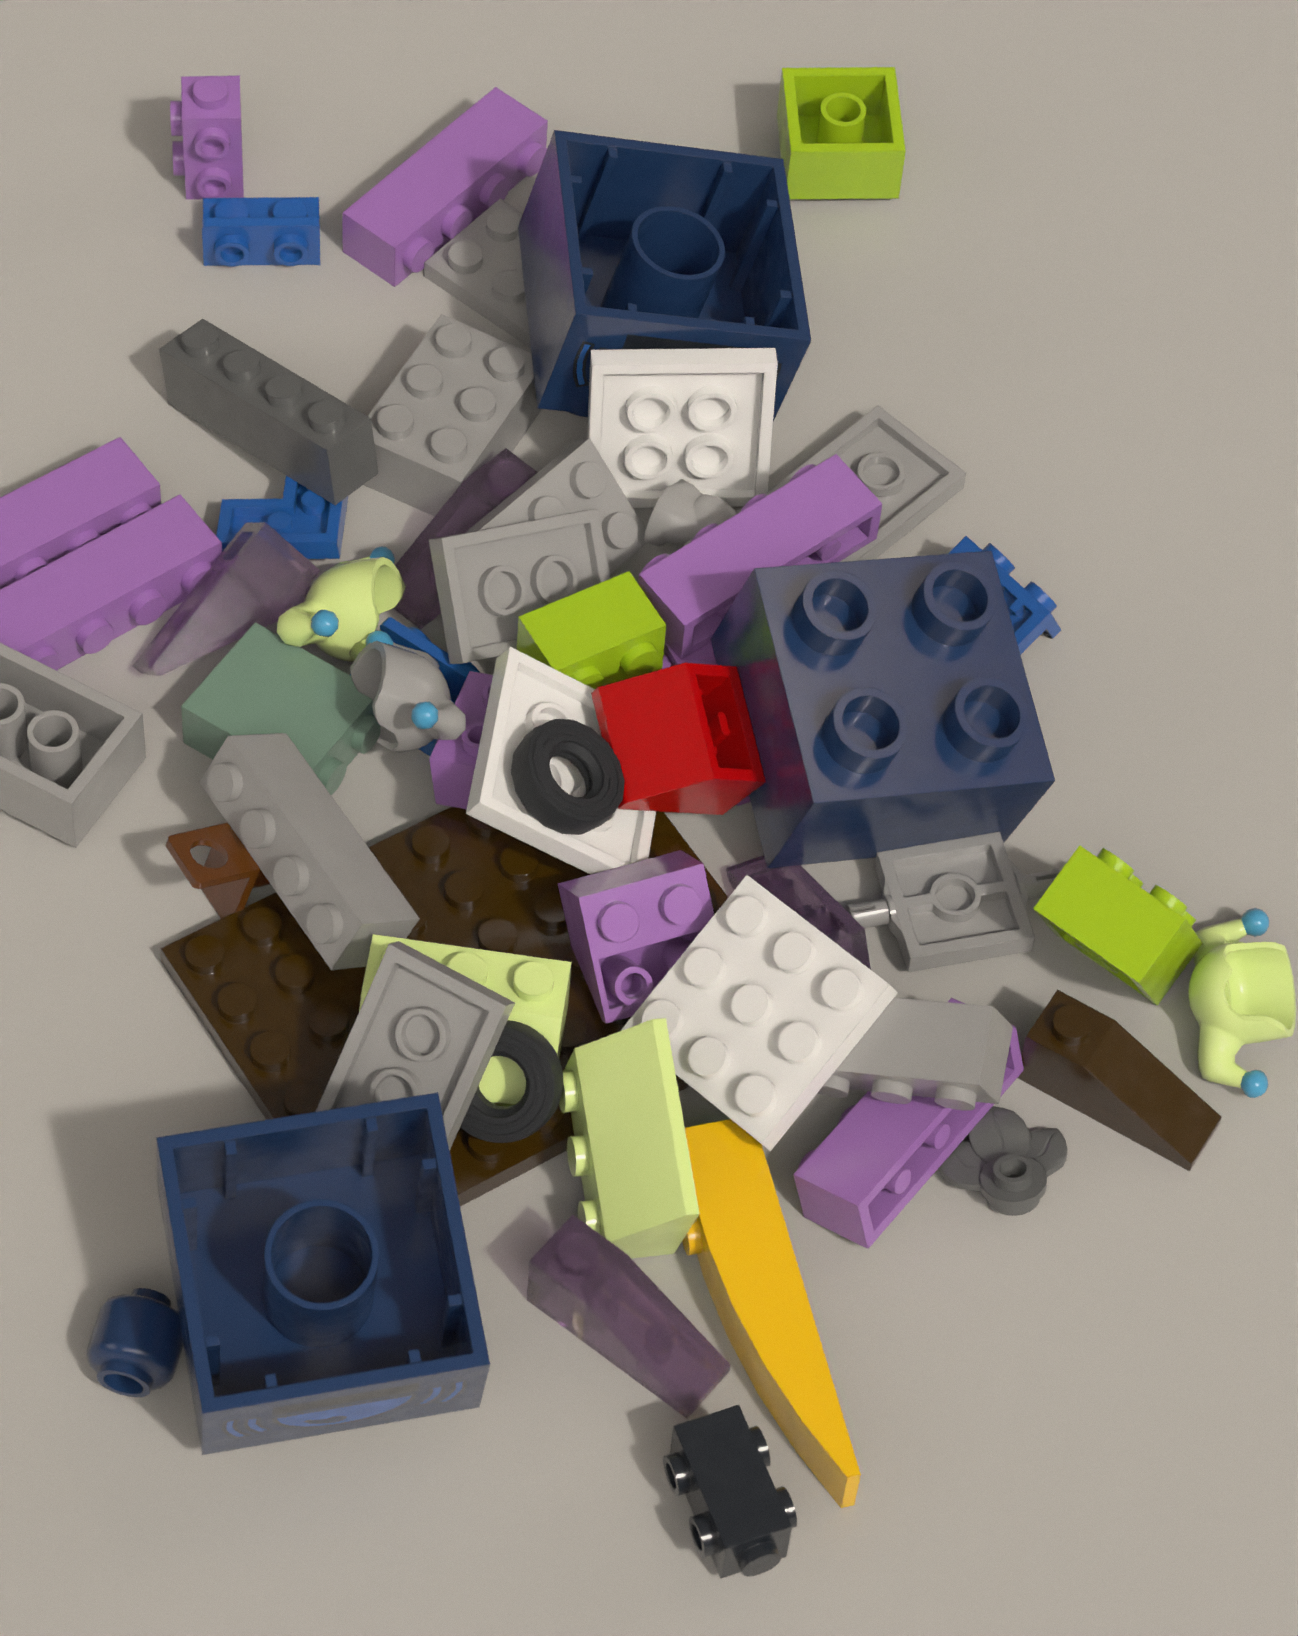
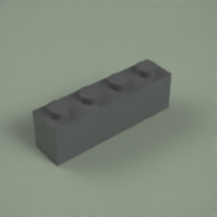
(269, 411)

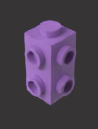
(211, 137)

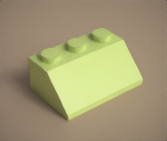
(533, 983)
(630, 1140)

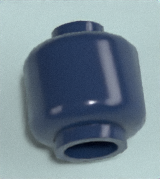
(136, 1343)

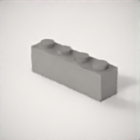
(306, 847)
(928, 1052)

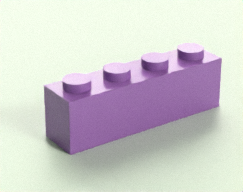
(444, 186)
(72, 508)
(810, 520)
(108, 585)
(884, 1157)

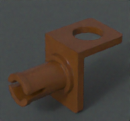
(228, 870)

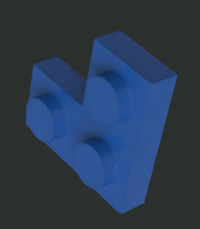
(300, 517)

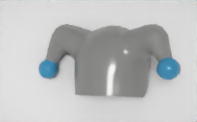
(406, 694)

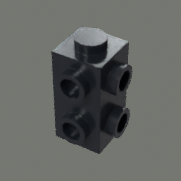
(733, 1499)

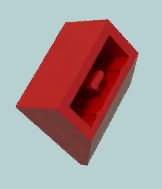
(681, 739)

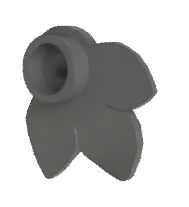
(1006, 1161)

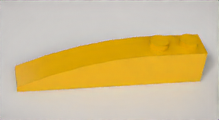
(764, 1300)

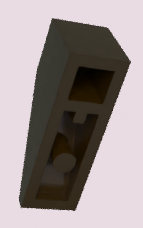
(1115, 1081)

